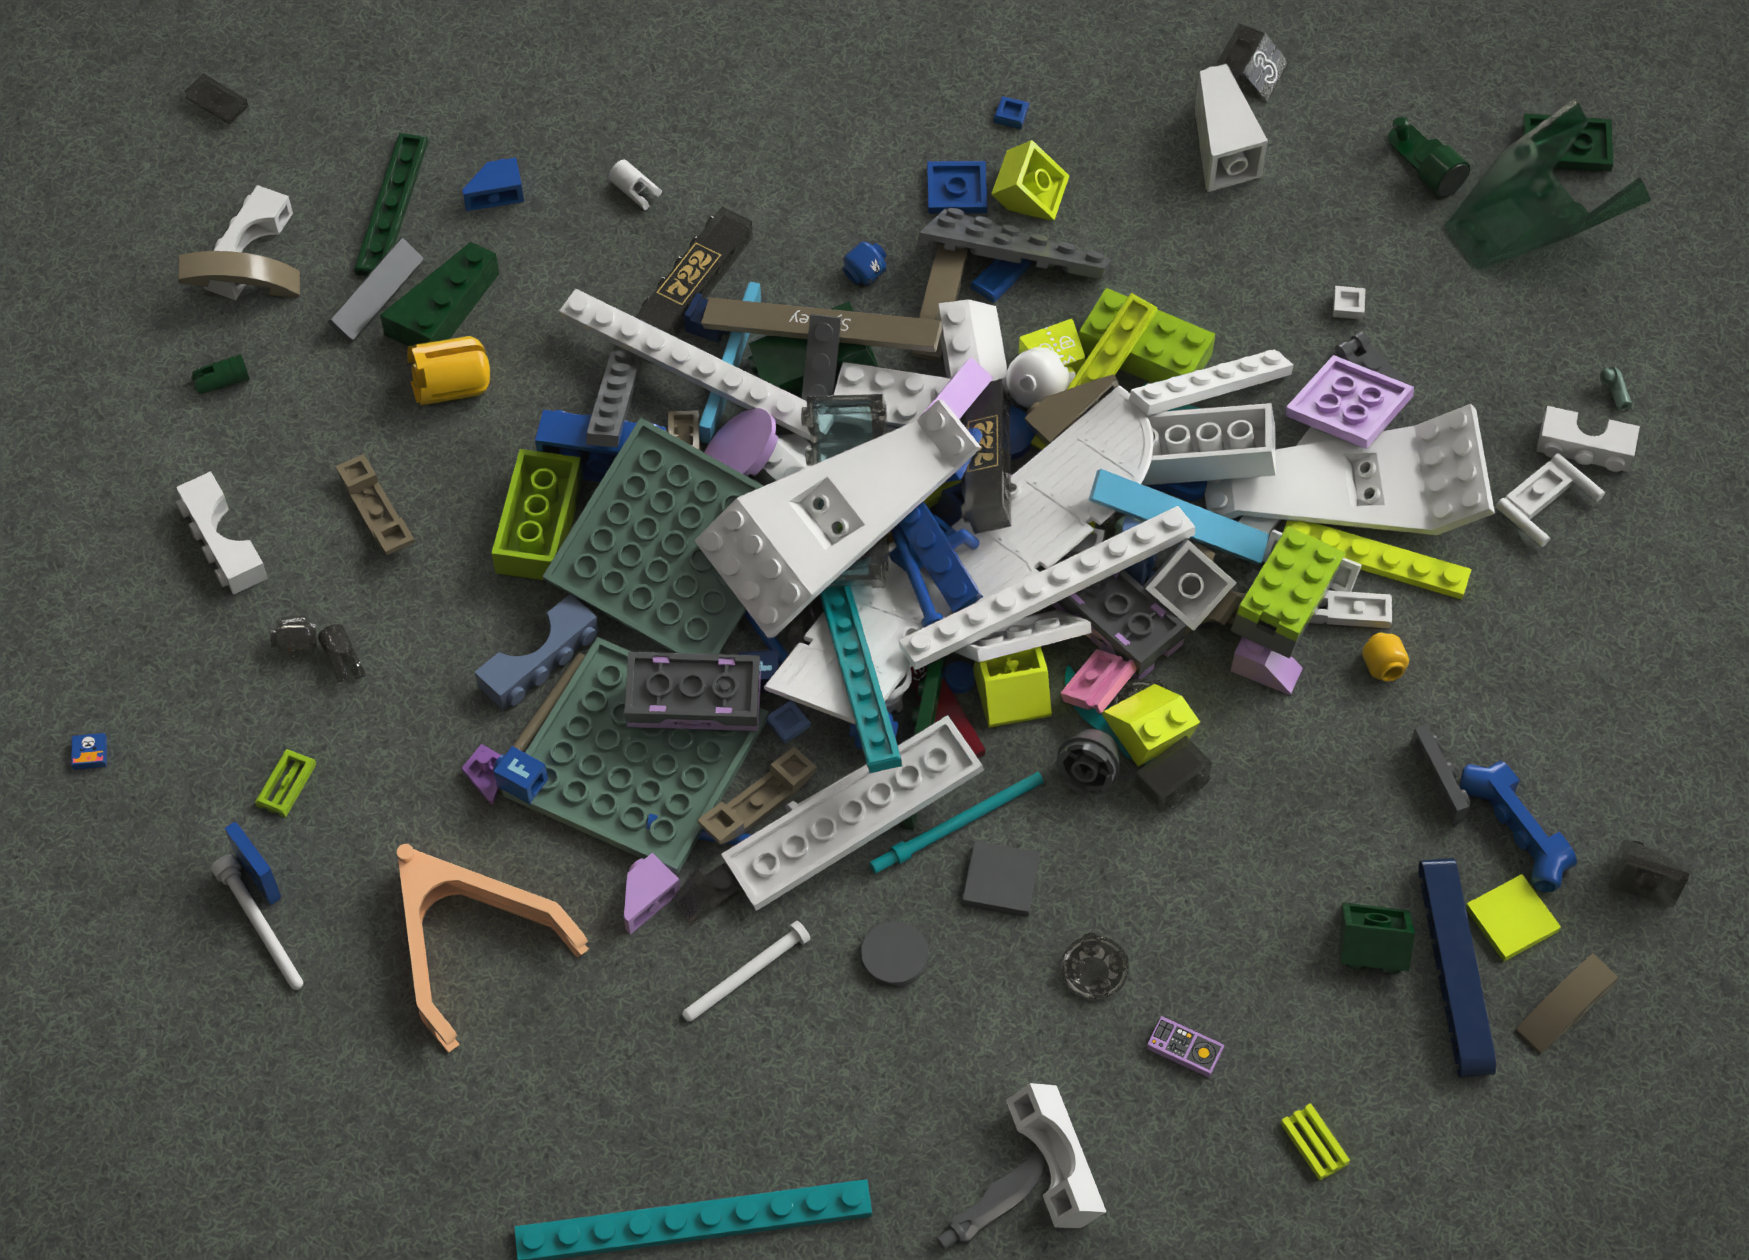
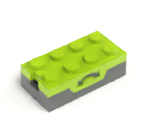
(1288, 592)

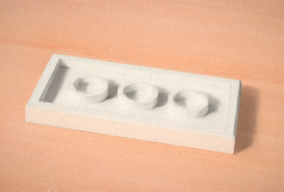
(1027, 634)

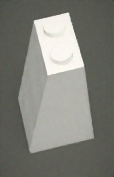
(1227, 131)

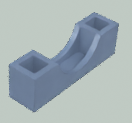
(508, 677)

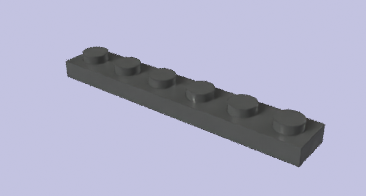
(613, 399)

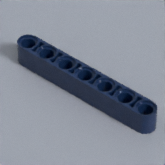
(1458, 966)

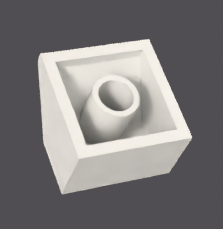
(1189, 584)

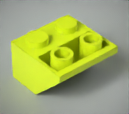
(1014, 687)

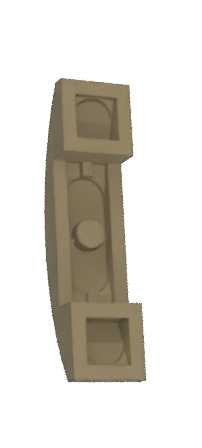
(239, 268)
(373, 505)
(760, 799)

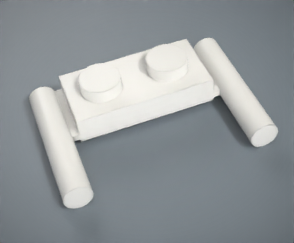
(1540, 491)

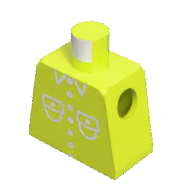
(1061, 339)

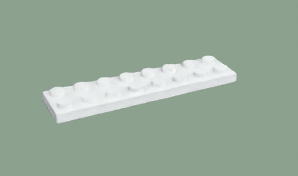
(851, 814)

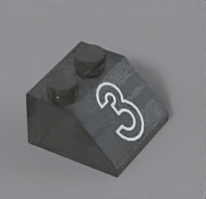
(1253, 62)

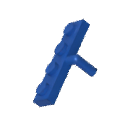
(940, 558)

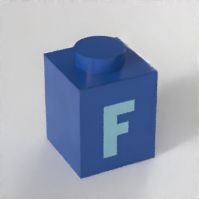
(520, 774)

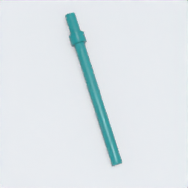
(902, 851)

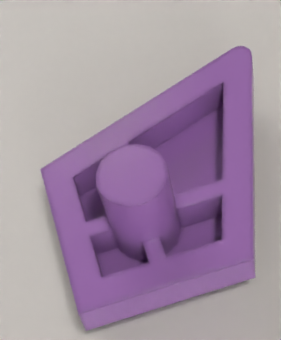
(480, 772)

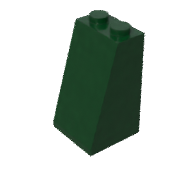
(783, 358)

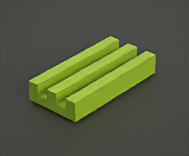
(283, 809)

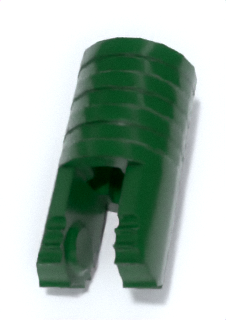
(220, 374)

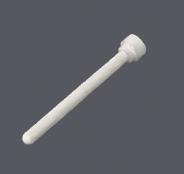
(228, 871)

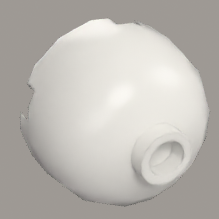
(1035, 376)

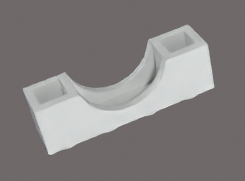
(261, 215)
(236, 560)
(1043, 1118)

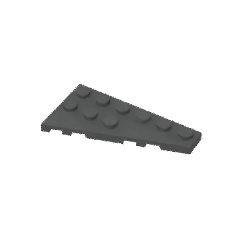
(1010, 244)

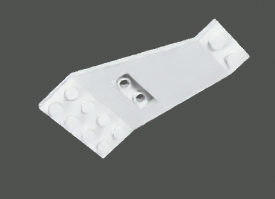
(1420, 478)

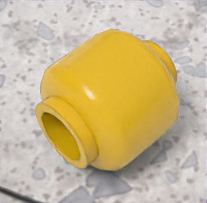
(1385, 657)

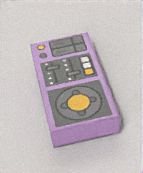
(1185, 1046)

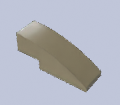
(1567, 1003)

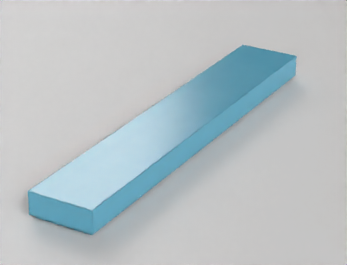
(732, 355)
(1210, 528)

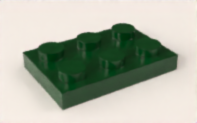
(1589, 150)

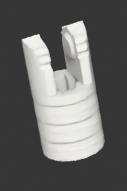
(632, 182)

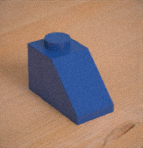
(494, 185)

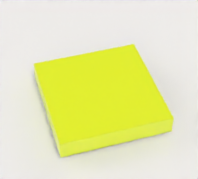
(1512, 917)

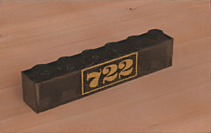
(697, 270)
(989, 470)

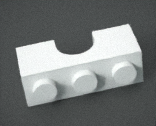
(1611, 449)

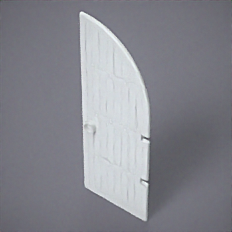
(1053, 493)
(887, 615)

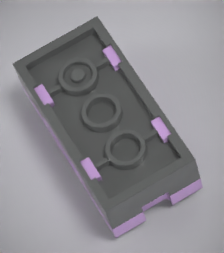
(1126, 620)
(693, 691)

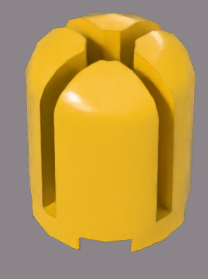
(448, 370)

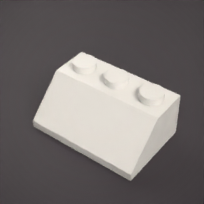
(972, 332)

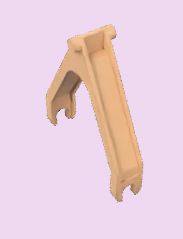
(431, 879)

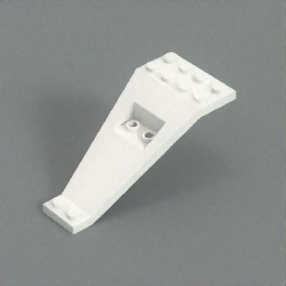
(786, 550)

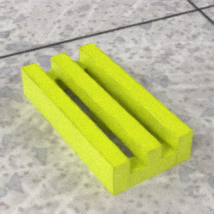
(1299, 1117)

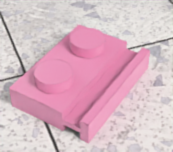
(1098, 681)

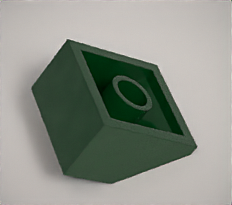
(1376, 938)

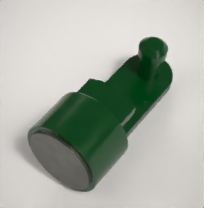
(1436, 163)

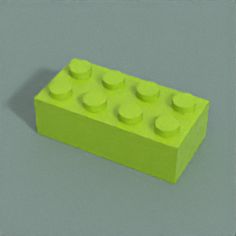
(1164, 349)
(537, 513)

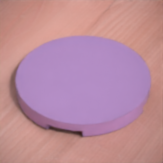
(745, 441)

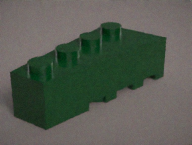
(443, 299)

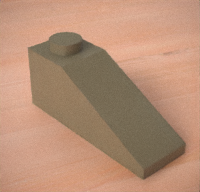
(1063, 409)

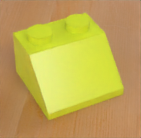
(1030, 182)
(1151, 722)

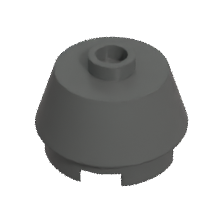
(1089, 761)

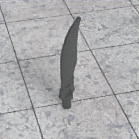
(997, 1201)

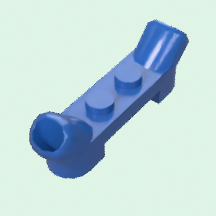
(1550, 854)

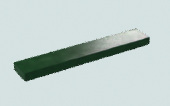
(392, 201)

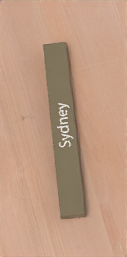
(794, 323)

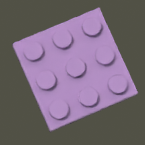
(1349, 401)

